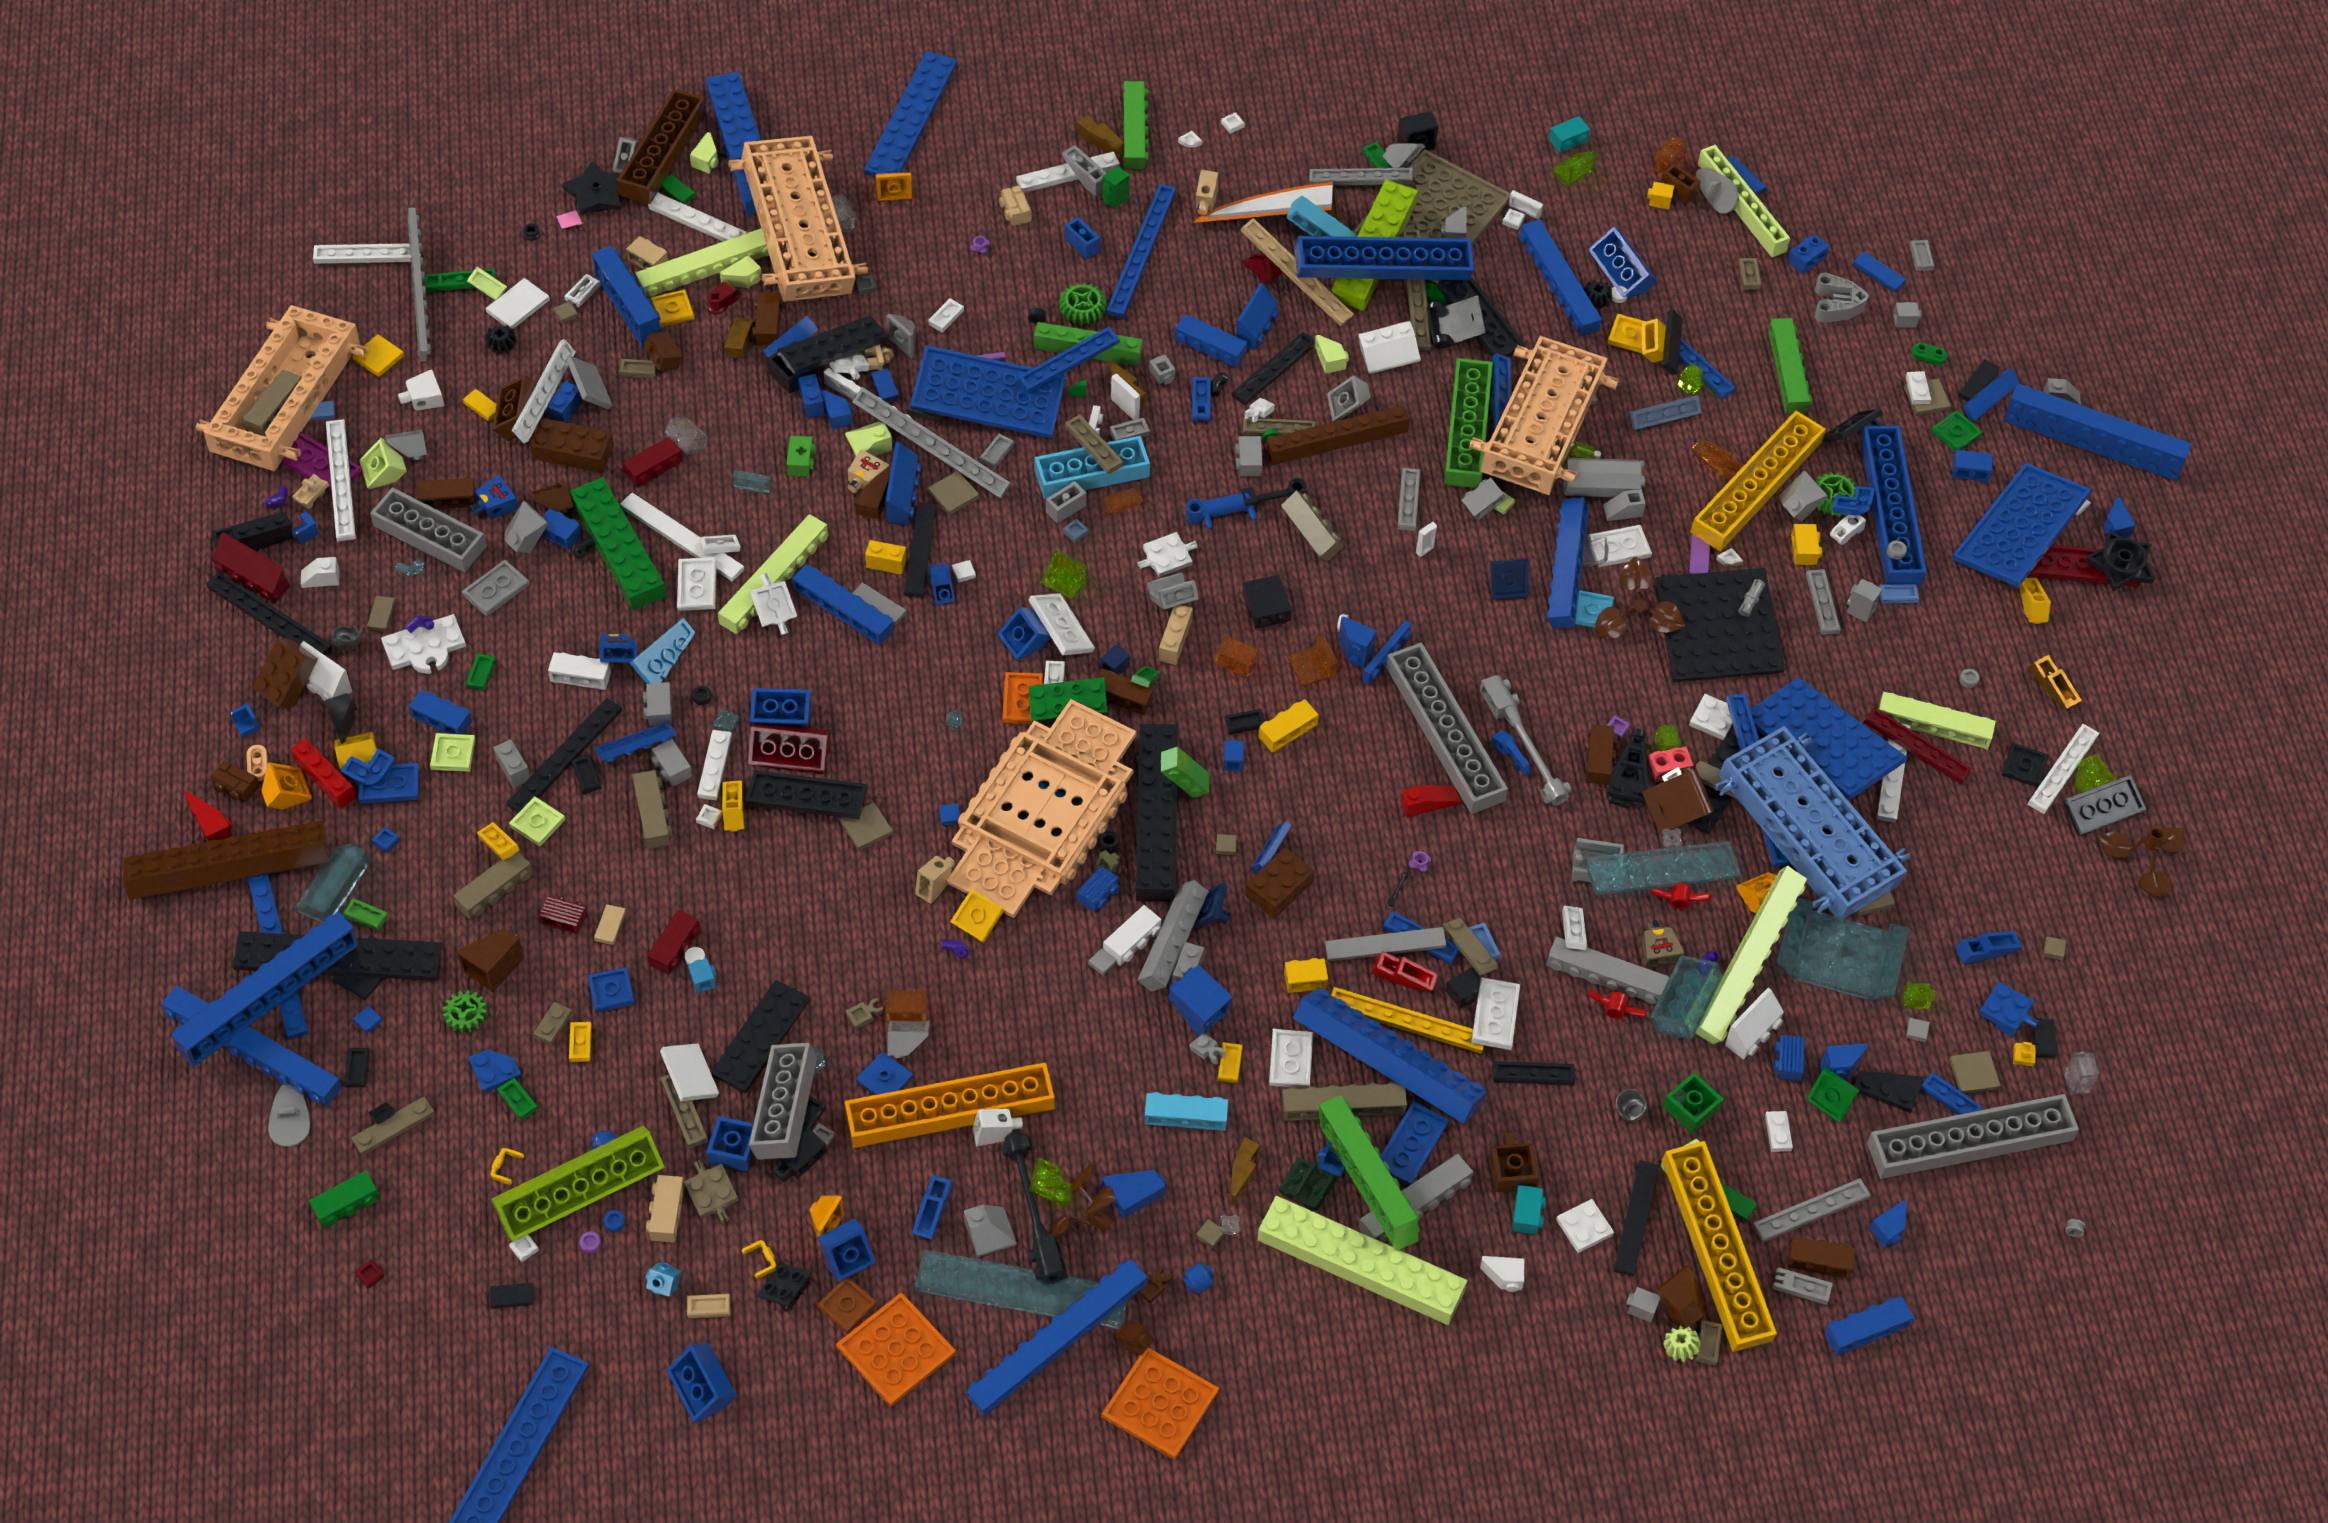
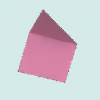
(569, 219)

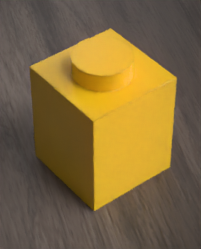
(1660, 195)

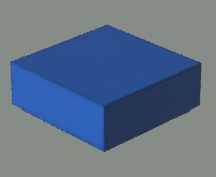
(949, 814)
(385, 839)
(367, 1019)

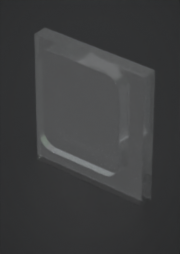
(1595, 552)

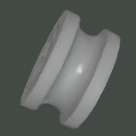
(2075, 1228)

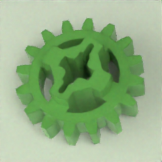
(463, 1009)

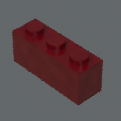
(653, 462)
(674, 942)

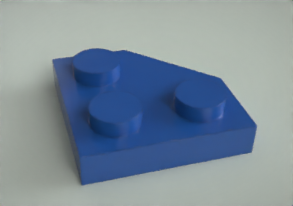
(493, 1069)

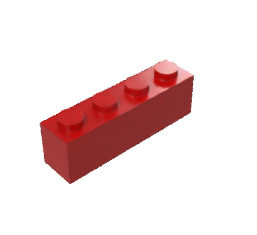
(323, 773)

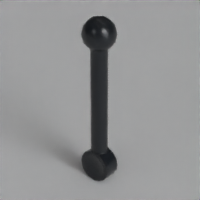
(1391, 901)

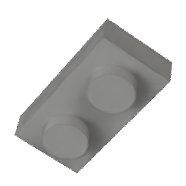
(1130, 429)

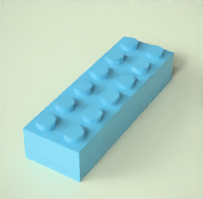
(1063, 468)

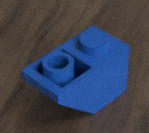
(941, 583)

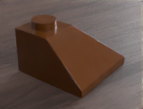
(553, 497)
(1682, 1298)

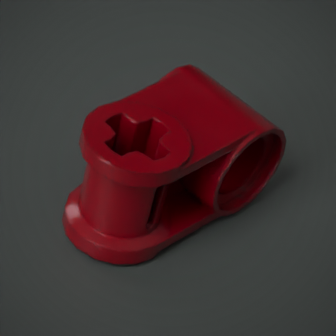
(722, 298)

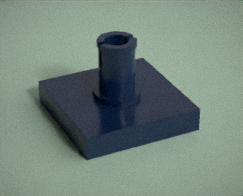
(1509, 578)
(1212, 908)

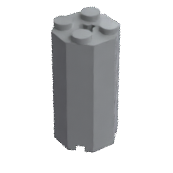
(1603, 476)

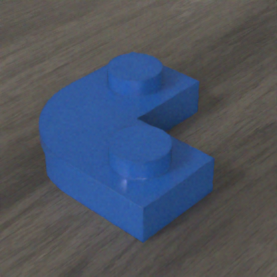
(1854, 505)
(368, 773)

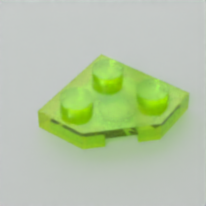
(2092, 774)
(1049, 1184)

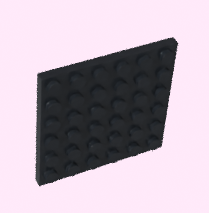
(1715, 635)

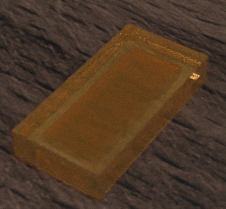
(1122, 500)

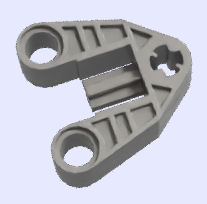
(1846, 300)

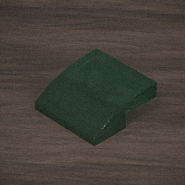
(1307, 1184)

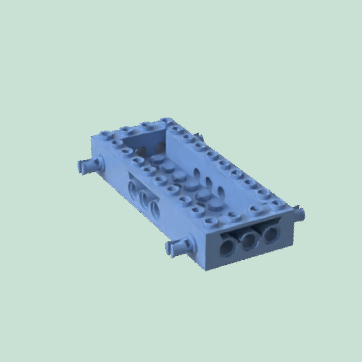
(1799, 827)

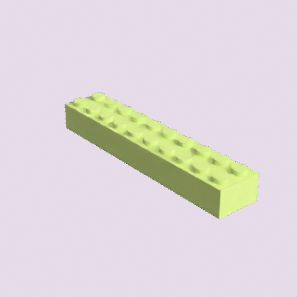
(1362, 1260)

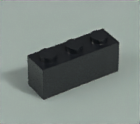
(263, 531)

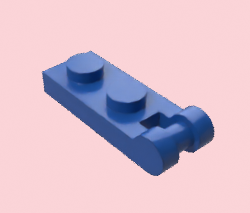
(1200, 398)

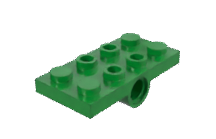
(1050, 699)

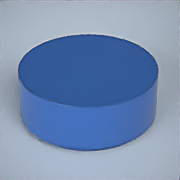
(614, 1221)

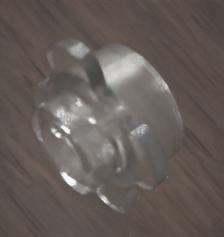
(1667, 841)
(1226, 1227)

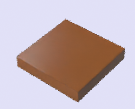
(847, 1305)

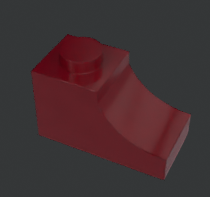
(1262, 267)

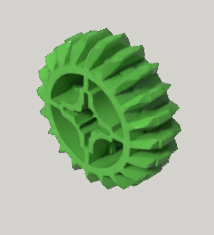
(1082, 299)
(1831, 485)

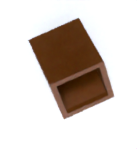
(491, 958)

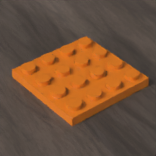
(896, 1349)
(1160, 1403)

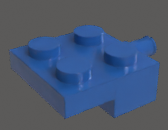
(2008, 1009)

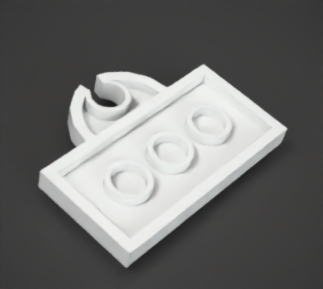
(424, 645)

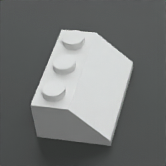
(1389, 347)
(326, 677)
(1755, 1025)

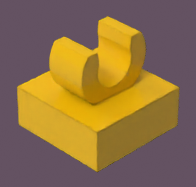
(2024, 1054)

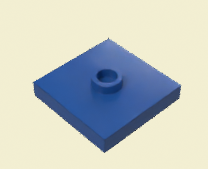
(611, 989)
(884, 1076)

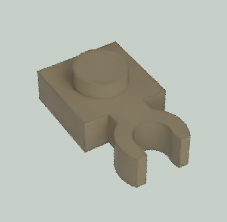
(862, 1015)

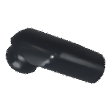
(1216, 381)
(581, 547)

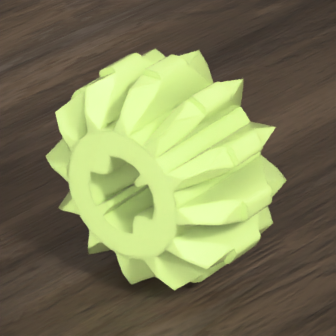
(1682, 1344)

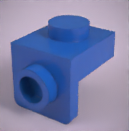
(1330, 1161)

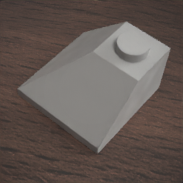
(902, 333)
(1347, 397)
(408, 443)
(1802, 496)
(525, 529)
(906, 1036)
(988, 1229)

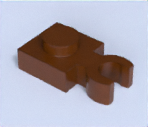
(1154, 1285)

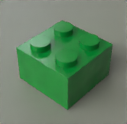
(1693, 1103)

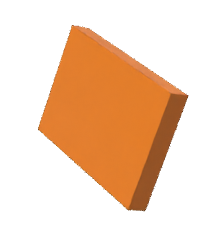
(1016, 696)

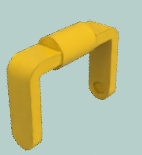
(498, 1162)
(767, 1253)

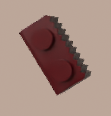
(563, 914)

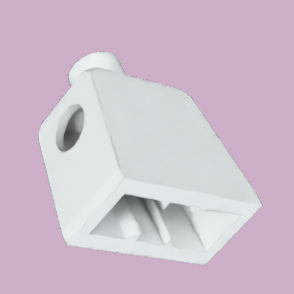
(422, 392)
(994, 1125)

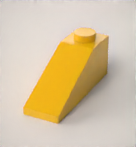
(2035, 601)
(733, 805)

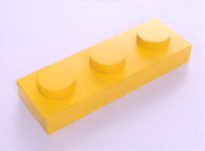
(498, 841)

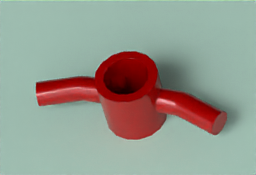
(1681, 896)
(1616, 1005)

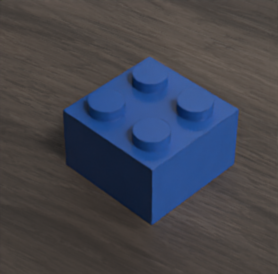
(731, 1144)
(846, 1249)

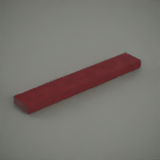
(1917, 745)

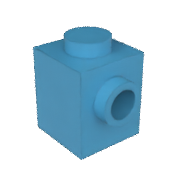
(702, 975)

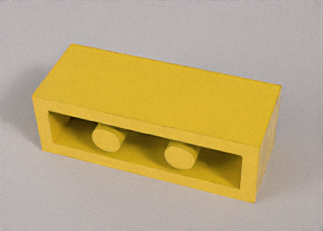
(1288, 725)

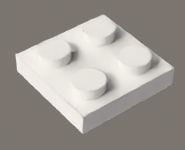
(1712, 717)
(1584, 1226)

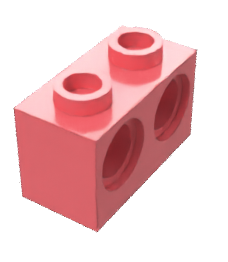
(1669, 760)

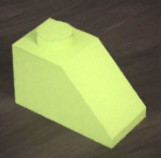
(704, 155)
(742, 273)
(1330, 354)

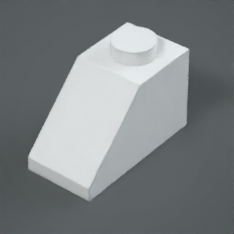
(320, 573)
(1504, 1272)

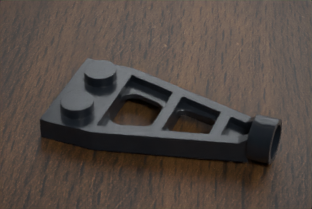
(1625, 788)

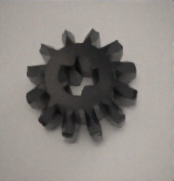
(1598, 293)
(500, 338)

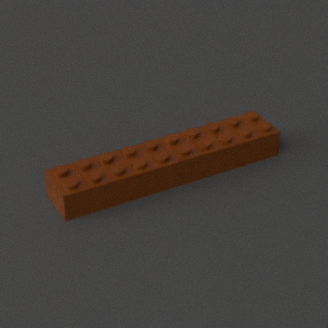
(225, 860)

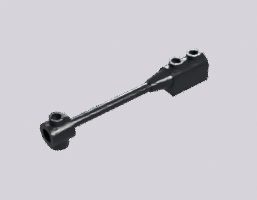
(1046, 1248)

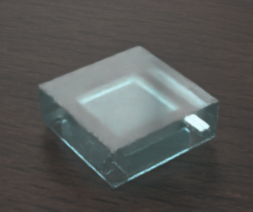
(726, 721)

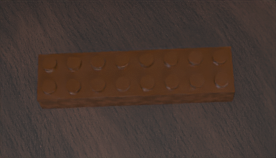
(661, 146)

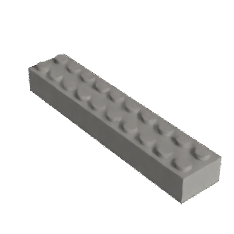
(1446, 728)
(1972, 1136)

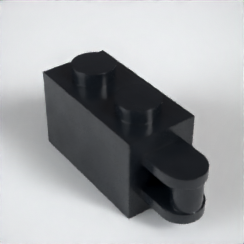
(809, 1152)

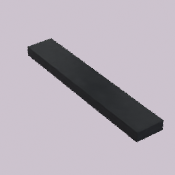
(1273, 368)
(920, 550)
(1636, 1218)

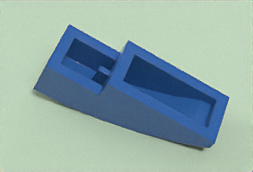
(798, 332)
(1988, 946)
(932, 1207)

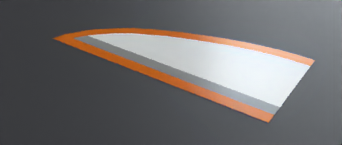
(1272, 203)

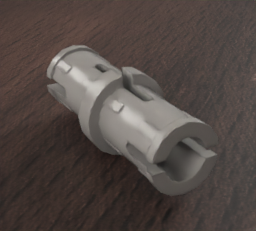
(1751, 597)

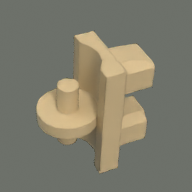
(879, 356)
(310, 491)

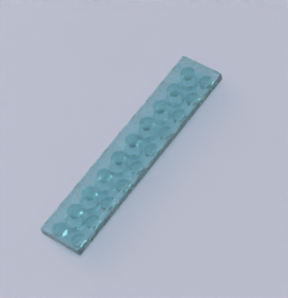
(1002, 1286)

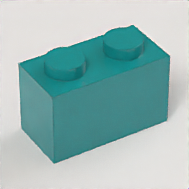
(1569, 134)
(1527, 1210)

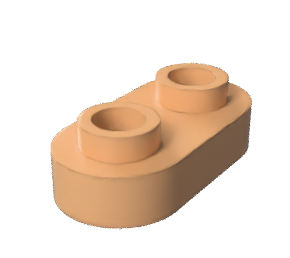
(255, 764)

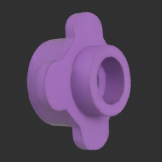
(980, 244)
(1420, 856)

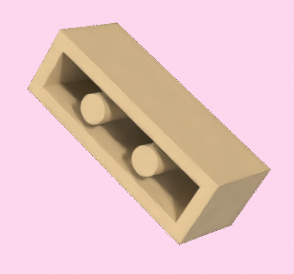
(1175, 634)
(665, 1208)

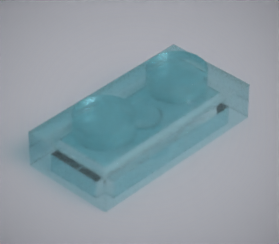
(751, 481)

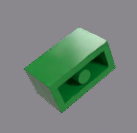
(1115, 187)

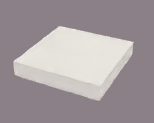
(1125, 397)

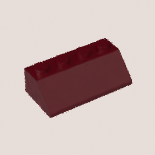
(250, 568)
(789, 747)

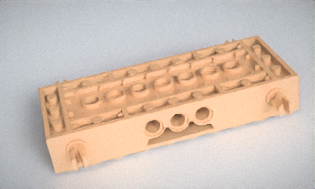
(780, 215)
(287, 348)
(1574, 380)

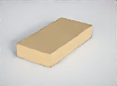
(610, 924)
(708, 1306)

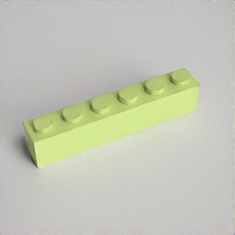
(1938, 720)

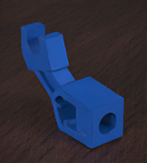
(1506, 745)

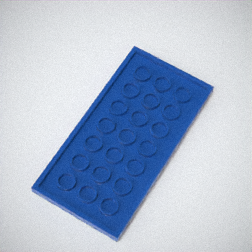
(985, 392)
(2021, 524)
(1840, 744)

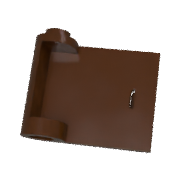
(1680, 800)

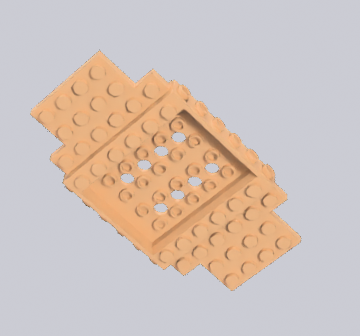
(1010, 854)

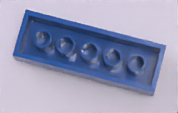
(626, 294)

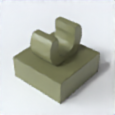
(1108, 861)

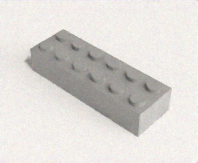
(428, 529)
(783, 1101)

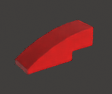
(1403, 972)

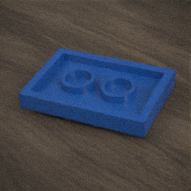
(398, 785)

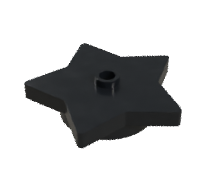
(594, 190)
(2122, 561)

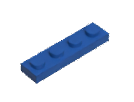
(1393, 645)

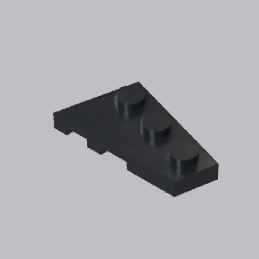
(1889, 1088)

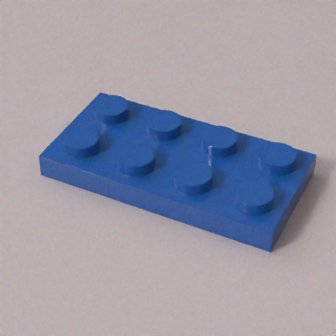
(628, 744)
(1413, 1142)

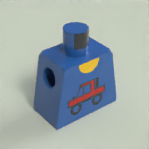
(494, 499)
(614, 648)

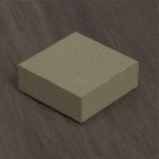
(565, 312)
(1226, 844)
(2054, 948)
(1210, 1234)

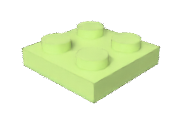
(452, 752)
(537, 821)

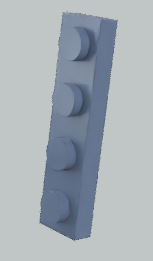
(1665, 412)

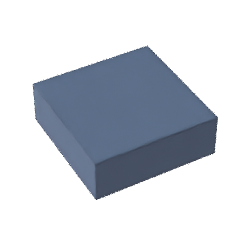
(1075, 531)

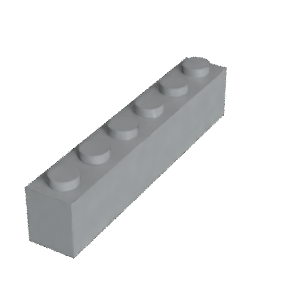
(1172, 935)
(1607, 971)
(1426, 1193)

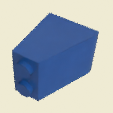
(1199, 999)

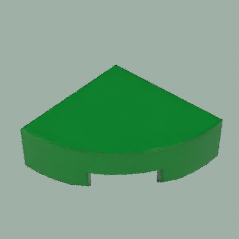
(1078, 389)

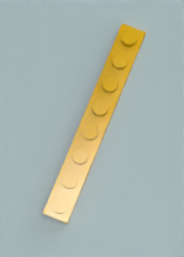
(1410, 1020)

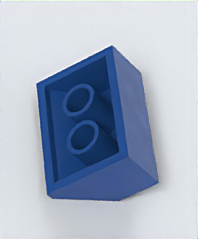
(1257, 317)
(780, 706)
(701, 1382)

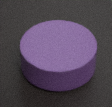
(590, 1242)

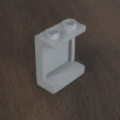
(1172, 591)

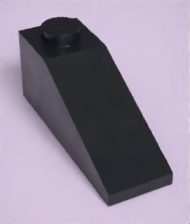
(342, 714)

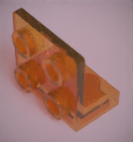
(1314, 663)

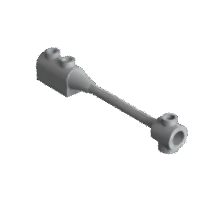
(1505, 705)

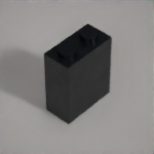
(1266, 601)

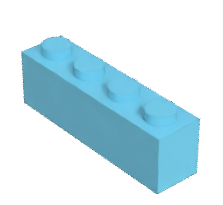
(1315, 220)
(1186, 1111)

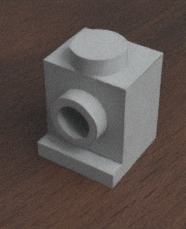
(1162, 373)

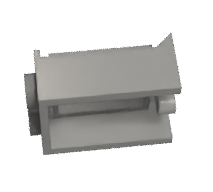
(1590, 848)

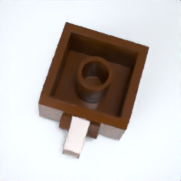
(1513, 1165)

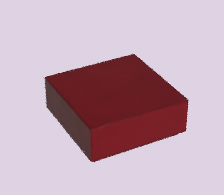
(369, 1274)

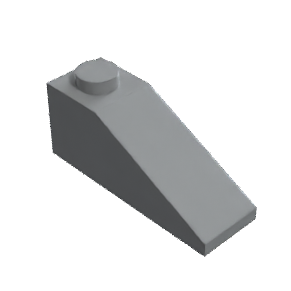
(1085, 169)

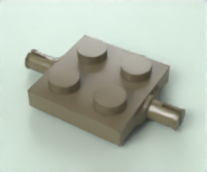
(711, 1191)

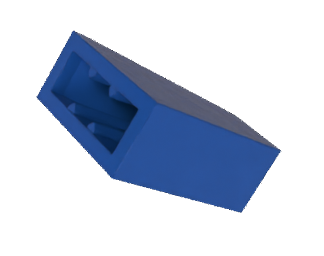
(1135, 1190)

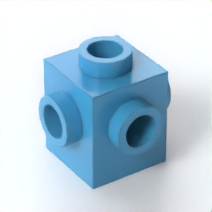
(662, 1279)

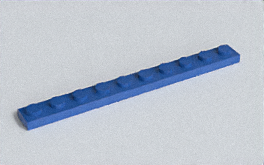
(1141, 251)
(1746, 736)
(270, 923)

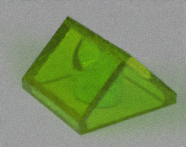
(1575, 167)
(1065, 575)

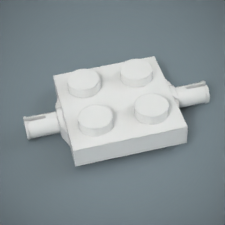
(851, 364)
(1167, 554)
(773, 604)

